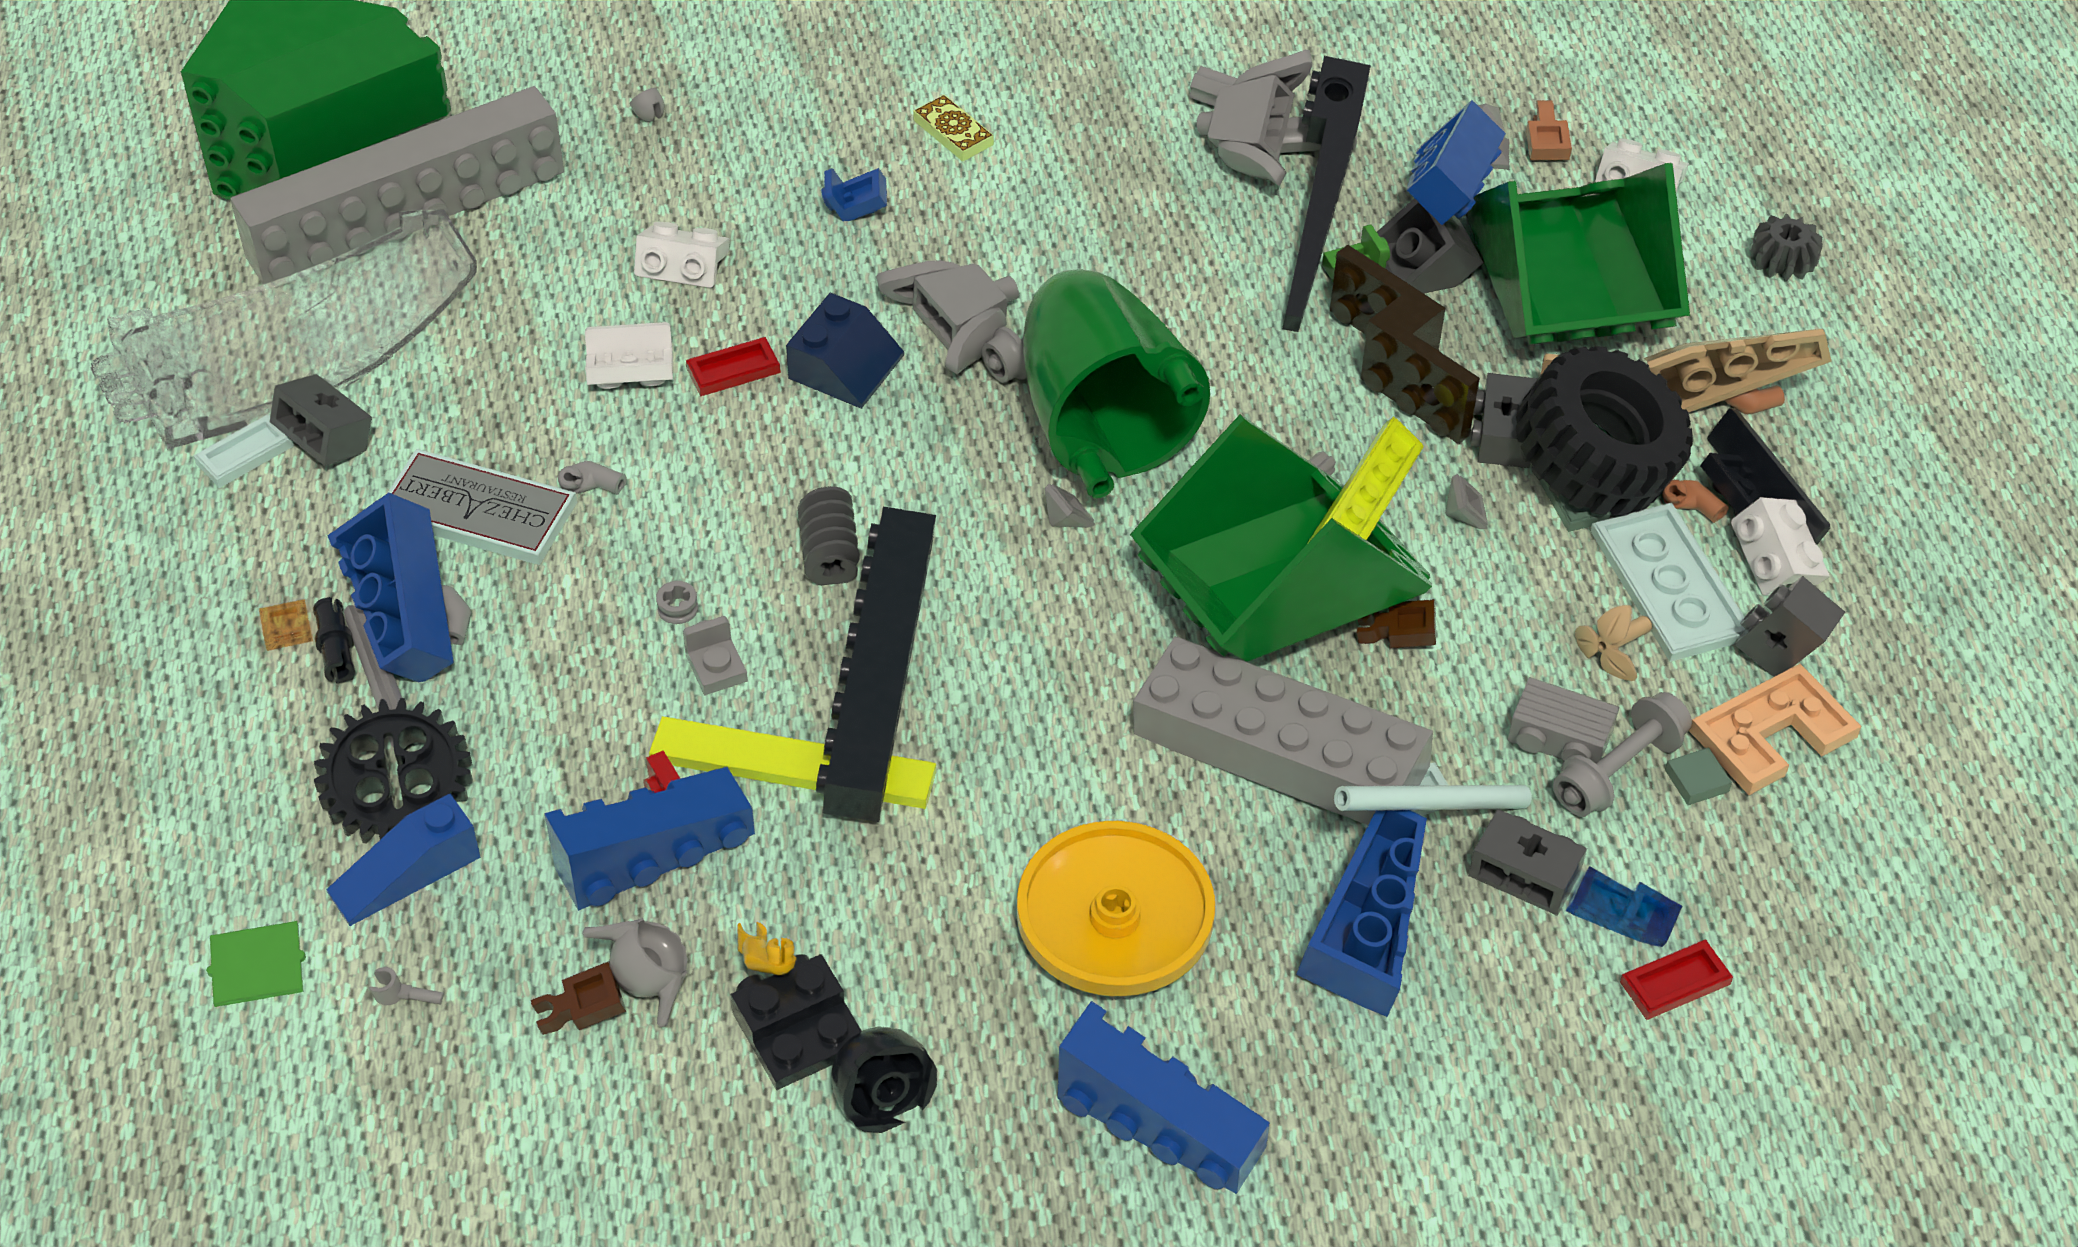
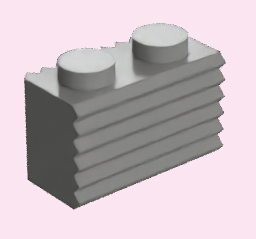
(1561, 722)

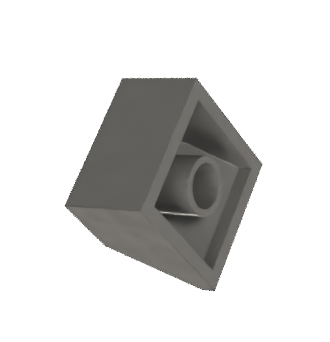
(1426, 252)

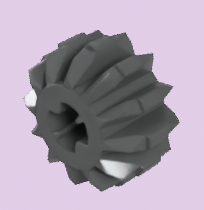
(1786, 247)

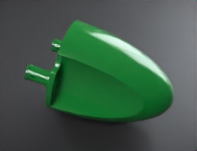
(1108, 379)

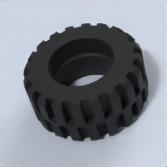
(1581, 460)

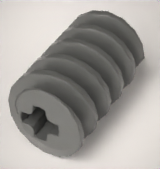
(828, 536)

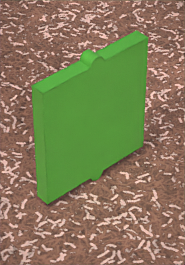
(256, 963)

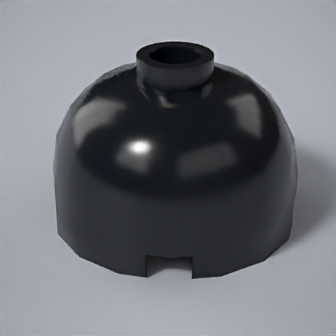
(882, 1071)

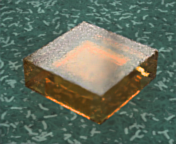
(285, 624)

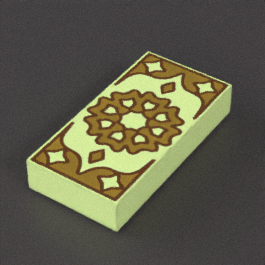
(953, 127)

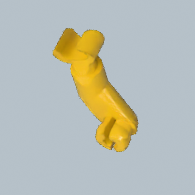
(765, 956)

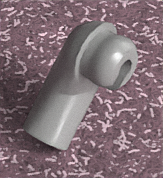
(590, 475)

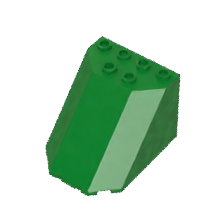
(305, 85)
(1584, 260)
(1240, 555)

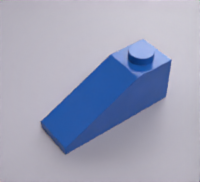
(407, 859)

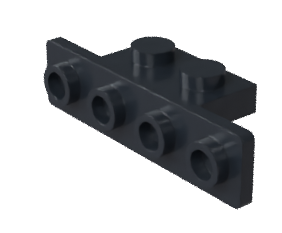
(1749, 470)

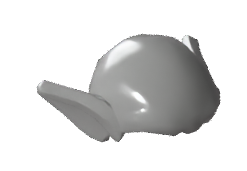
(645, 960)

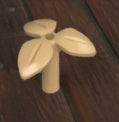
(1614, 631)

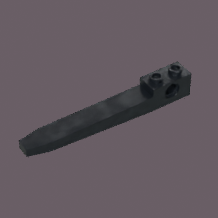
(1334, 125)

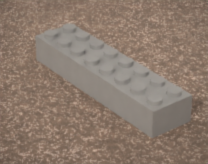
(434, 167)

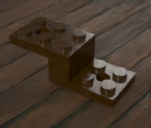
(1403, 344)

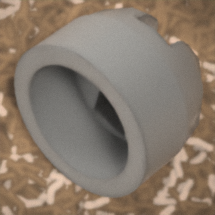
(648, 105)

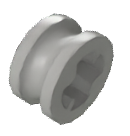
(668, 594)

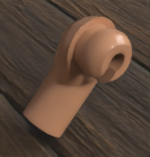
(1757, 400)
(1694, 496)

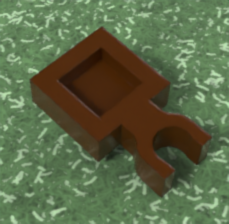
(1405, 625)
(586, 1000)

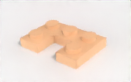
(1739, 726)

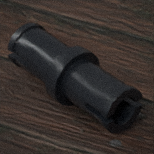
(333, 640)

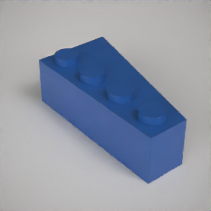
(1455, 163)
(397, 585)
(646, 835)
(1370, 915)
(1157, 1103)

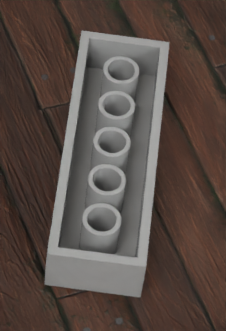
(1275, 728)

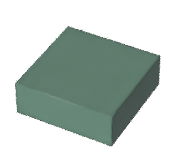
(1698, 776)

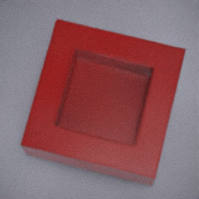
(659, 772)

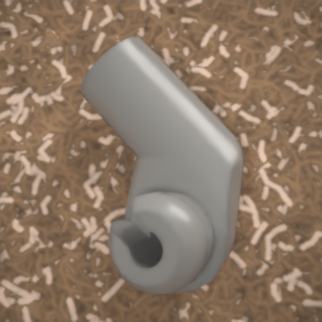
(457, 614)

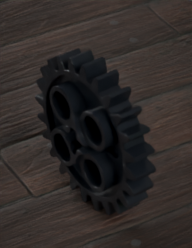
(348, 780)

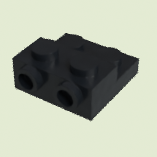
(794, 1019)

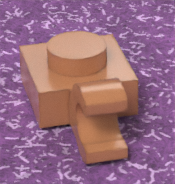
(1546, 136)

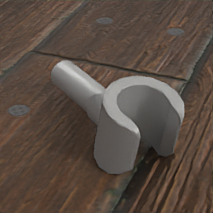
(395, 990)

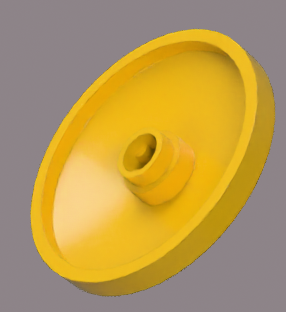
(1115, 908)

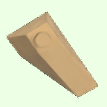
(1728, 367)

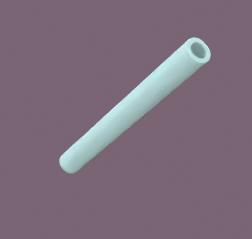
(1432, 797)

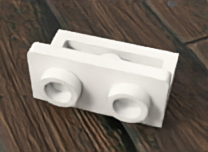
(1628, 159)
(679, 255)
(629, 354)
(1778, 544)

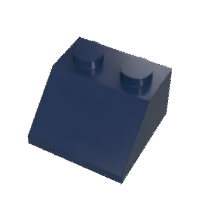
(842, 351)

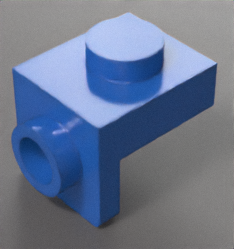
(856, 196)

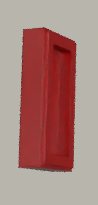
(733, 366)
(1676, 979)

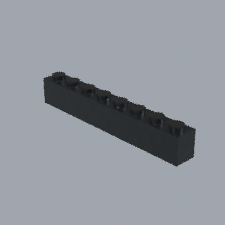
(878, 667)

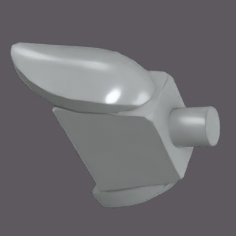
(1254, 116)
(954, 302)

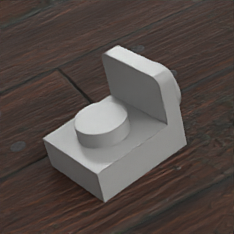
(713, 655)

